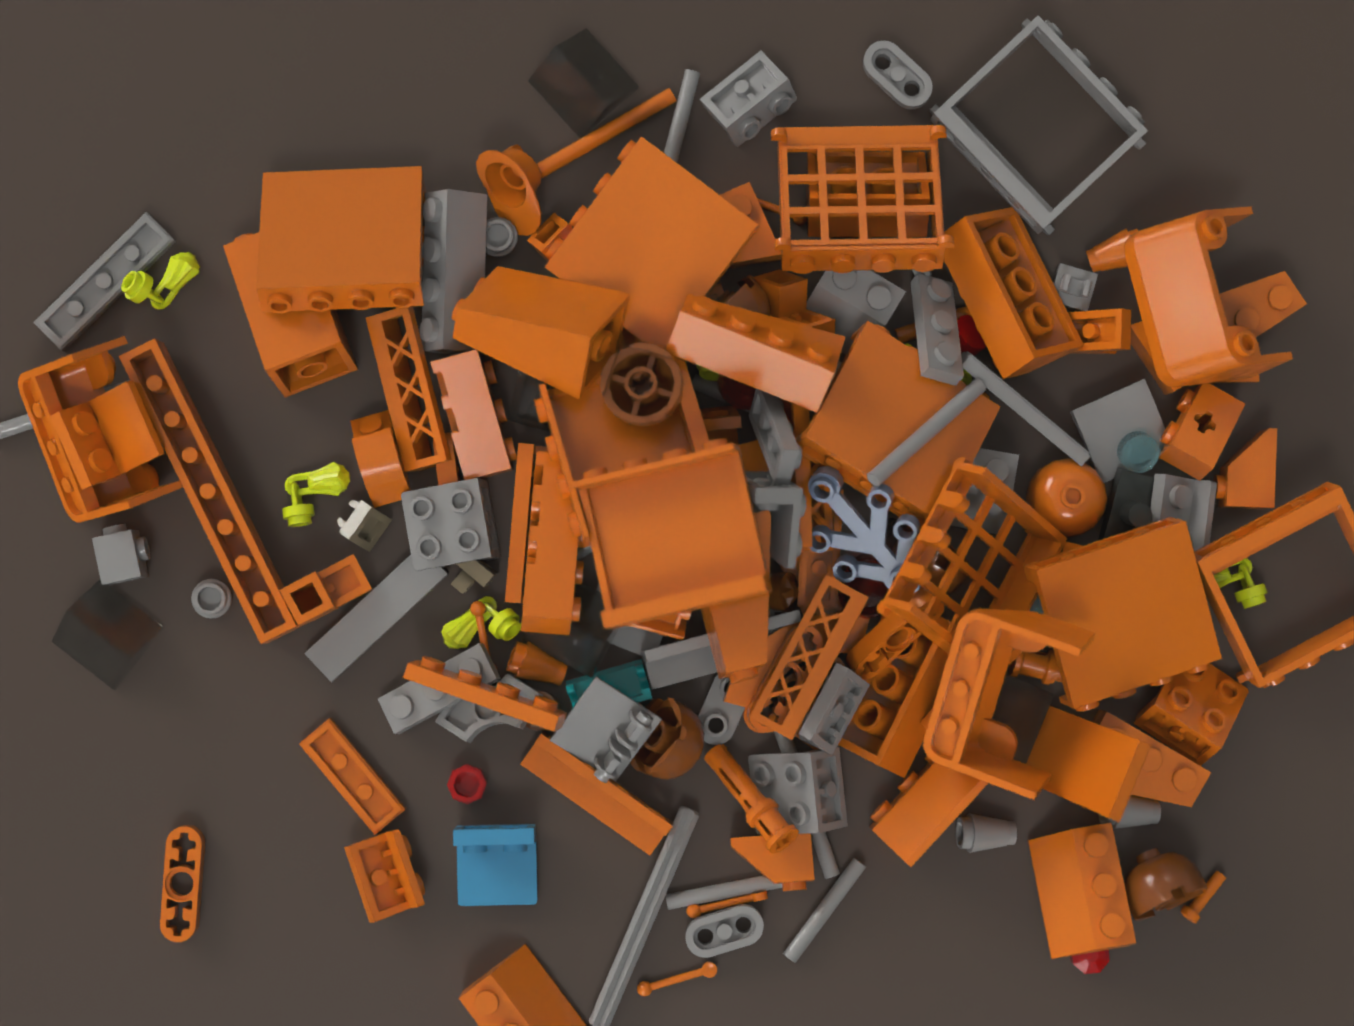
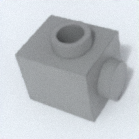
(121, 555)

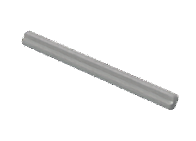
(644, 917)

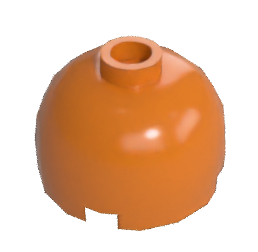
(1068, 496)

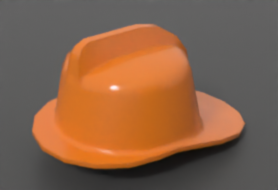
(512, 185)

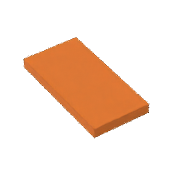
(1088, 762)

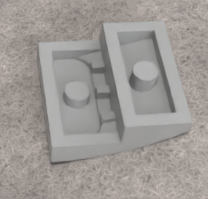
(1113, 417)

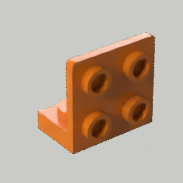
(107, 435)
(1194, 713)

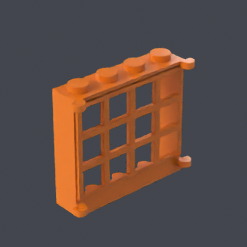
(861, 253)
(1015, 591)

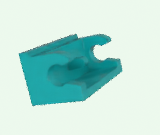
(627, 678)

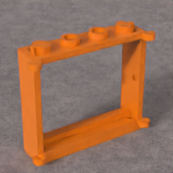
(1253, 538)

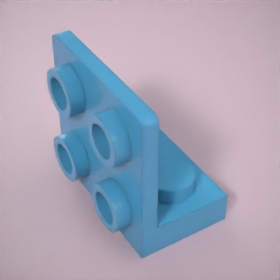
(496, 864)

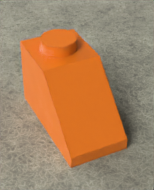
(1250, 474)
(788, 867)

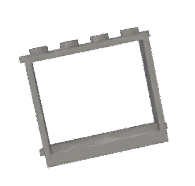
(990, 161)

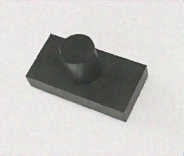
(1128, 503)

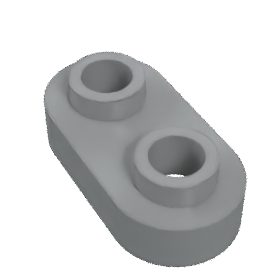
(897, 75)
(716, 708)
(725, 933)

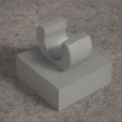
(1074, 286)

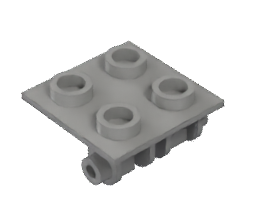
(605, 729)

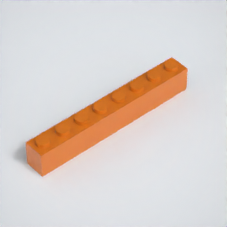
(210, 489)

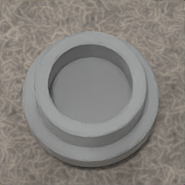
(500, 237)
(211, 598)

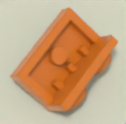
(385, 875)

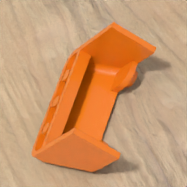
(1183, 302)
(68, 384)
(961, 721)

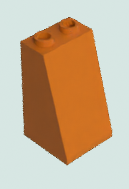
(543, 326)
(294, 346)
(740, 627)

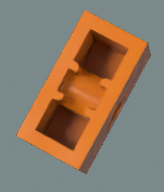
(1200, 449)

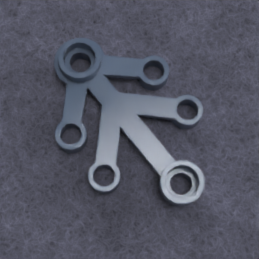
(866, 537)

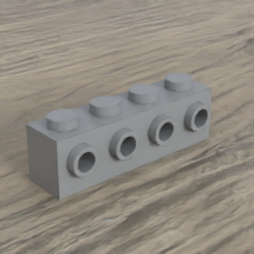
(452, 262)

